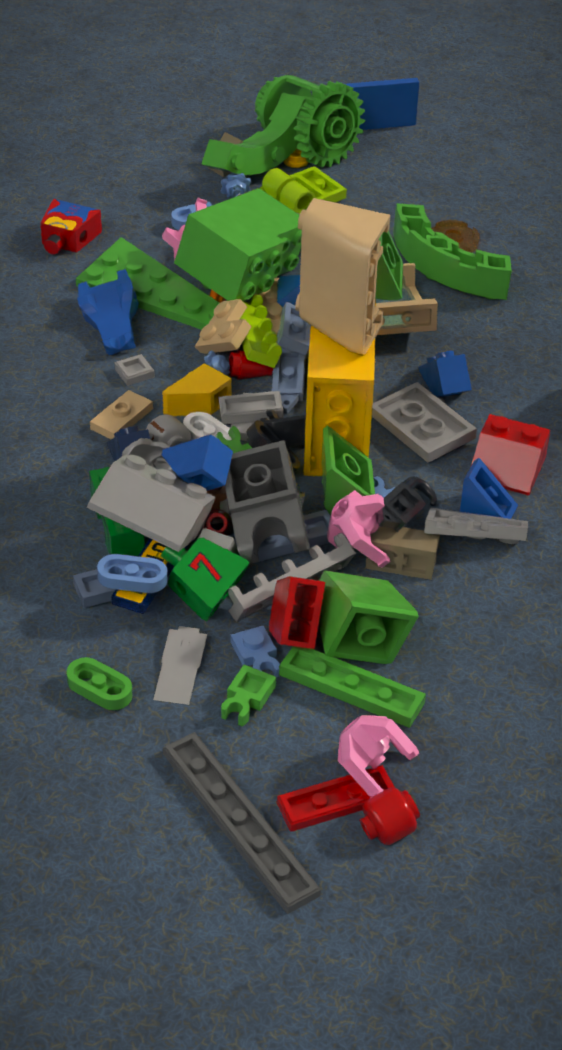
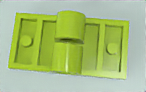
(300, 188)

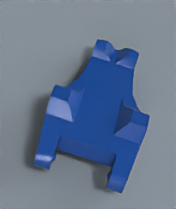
(110, 311)

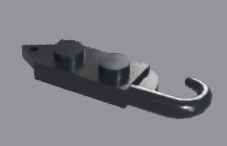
(404, 503)

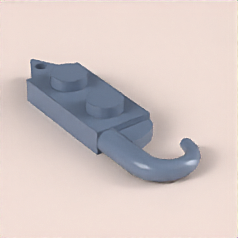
(289, 378)

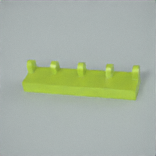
(260, 341)

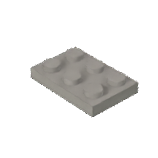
(423, 422)

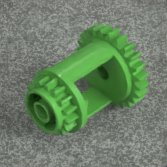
(326, 120)

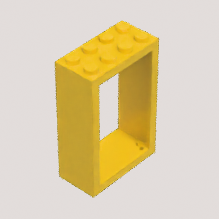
(337, 397)

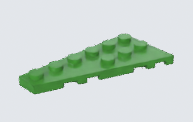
(155, 285)

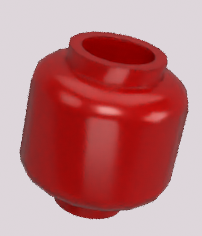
(389, 816)

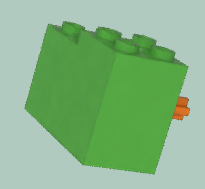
(240, 245)

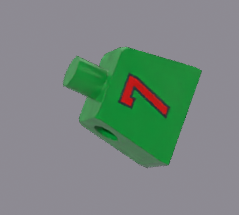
(204, 575)

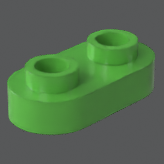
(101, 685)

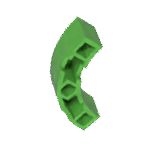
(264, 148)
(444, 261)

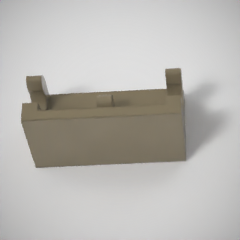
(409, 551)

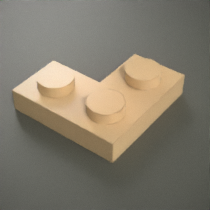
(225, 329)

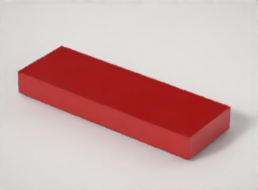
(327, 800)

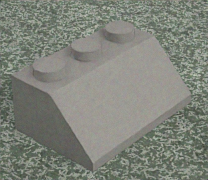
(152, 502)

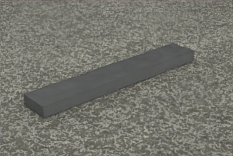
(242, 823)

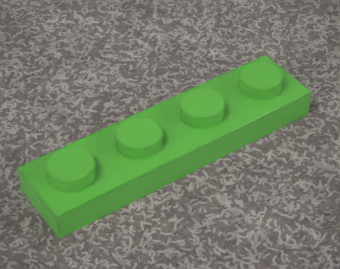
(352, 685)

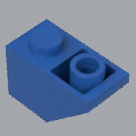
(446, 374)
(200, 461)

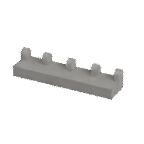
(263, 595)

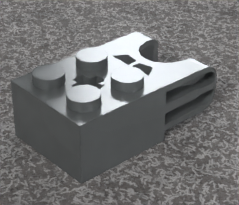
(264, 499)

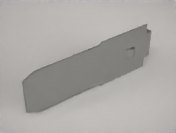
(180, 664)

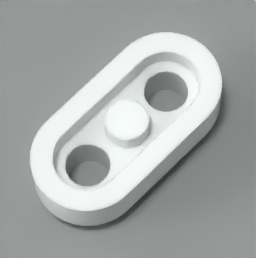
(204, 424)

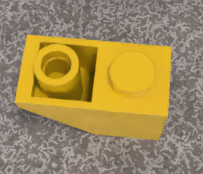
(196, 392)

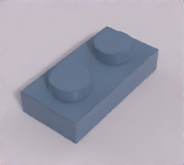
(293, 331)

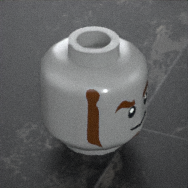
(168, 430)

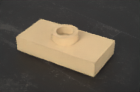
(121, 414)

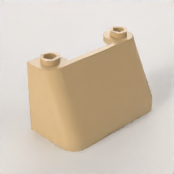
(341, 272)

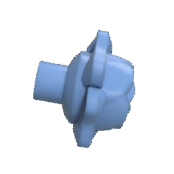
(235, 185)
(217, 362)

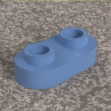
(132, 573)

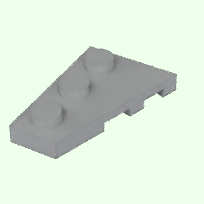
(475, 526)

